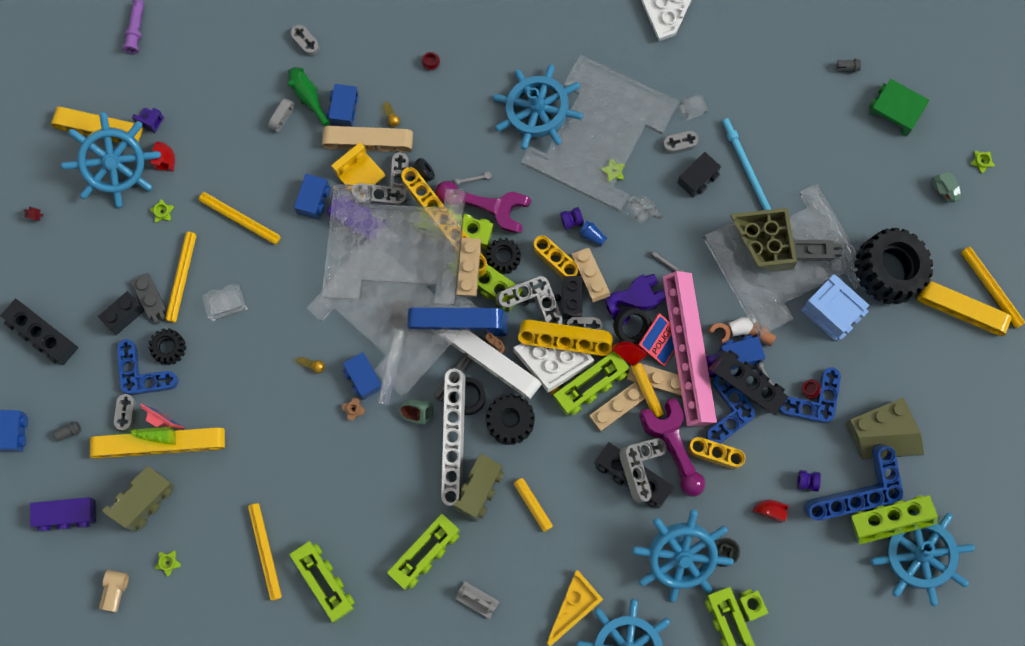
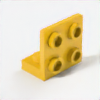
(357, 167)

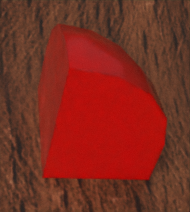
(167, 159)
(629, 352)
(772, 509)

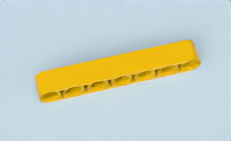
(428, 199)
(128, 445)

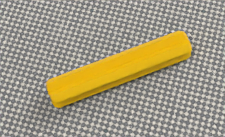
(647, 389)
(533, 505)

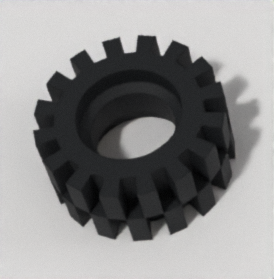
(503, 245)
(159, 338)

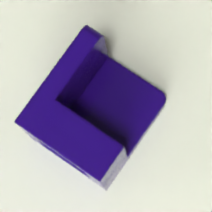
(149, 118)

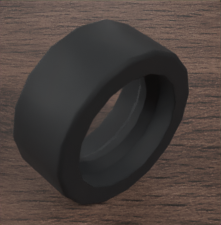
(622, 315)
(481, 400)

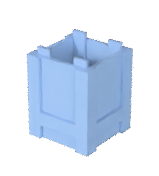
(835, 308)

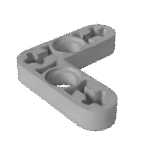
(393, 187)
(538, 295)
(637, 458)

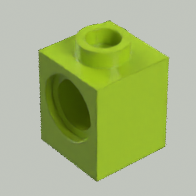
(760, 609)

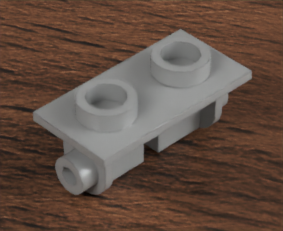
(477, 600)

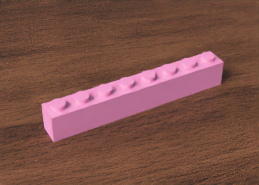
(689, 349)

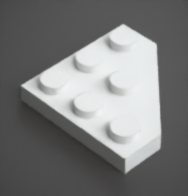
(665, 16)
(551, 365)

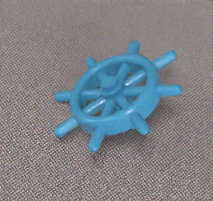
(537, 106)
(110, 160)
(923, 554)
(683, 555)
(631, 621)

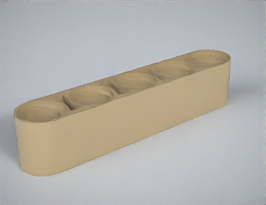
(372, 138)

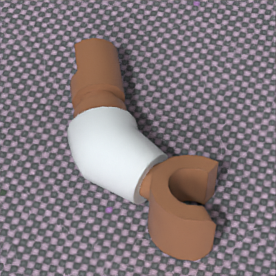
(739, 327)

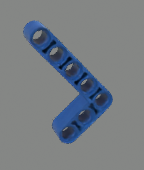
(489, 319)
(862, 494)

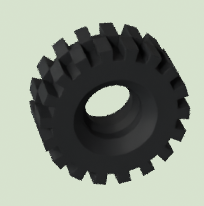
(506, 433)

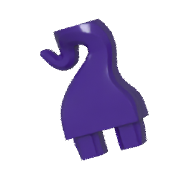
(637, 295)

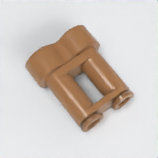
(494, 342)

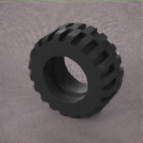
(910, 253)

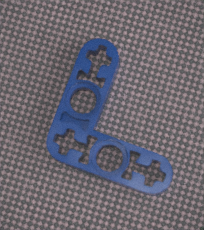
(139, 380)
(816, 407)
(735, 415)

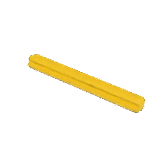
(239, 218)
(180, 277)
(992, 286)
(264, 552)

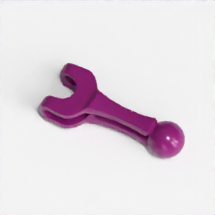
(497, 207)
(691, 482)

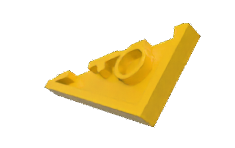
(577, 603)

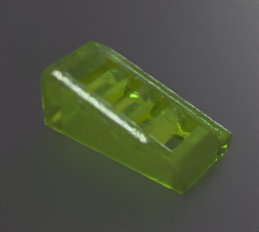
(162, 434)

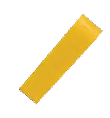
(86, 123)
(965, 308)
(552, 336)

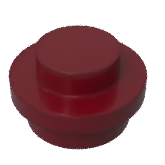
(430, 61)
(33, 213)
(811, 389)

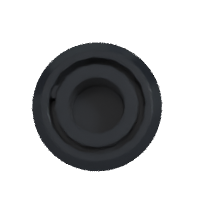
(423, 169)

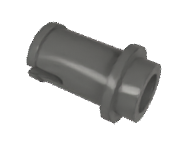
(849, 65)
(67, 431)

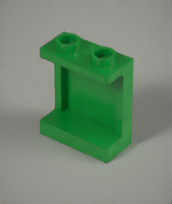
(899, 105)

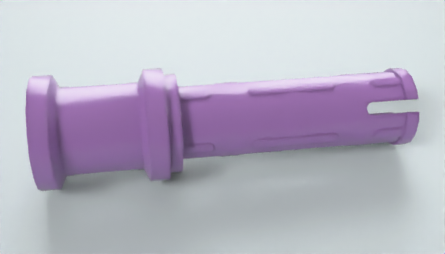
(132, 33)

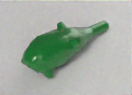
(306, 92)

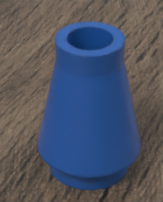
(592, 233)

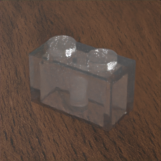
(224, 301)

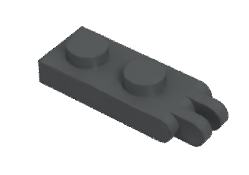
(817, 250)
(149, 297)

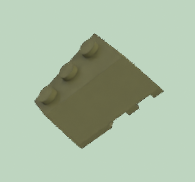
(768, 238)
(889, 426)
(480, 489)
(141, 500)

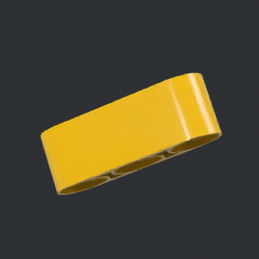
(553, 250)
(726, 452)

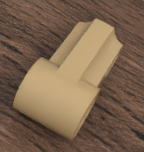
(114, 584)

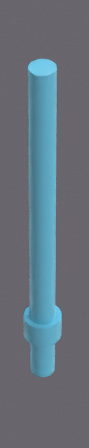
(733, 137)

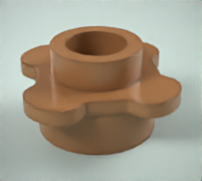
(358, 409)

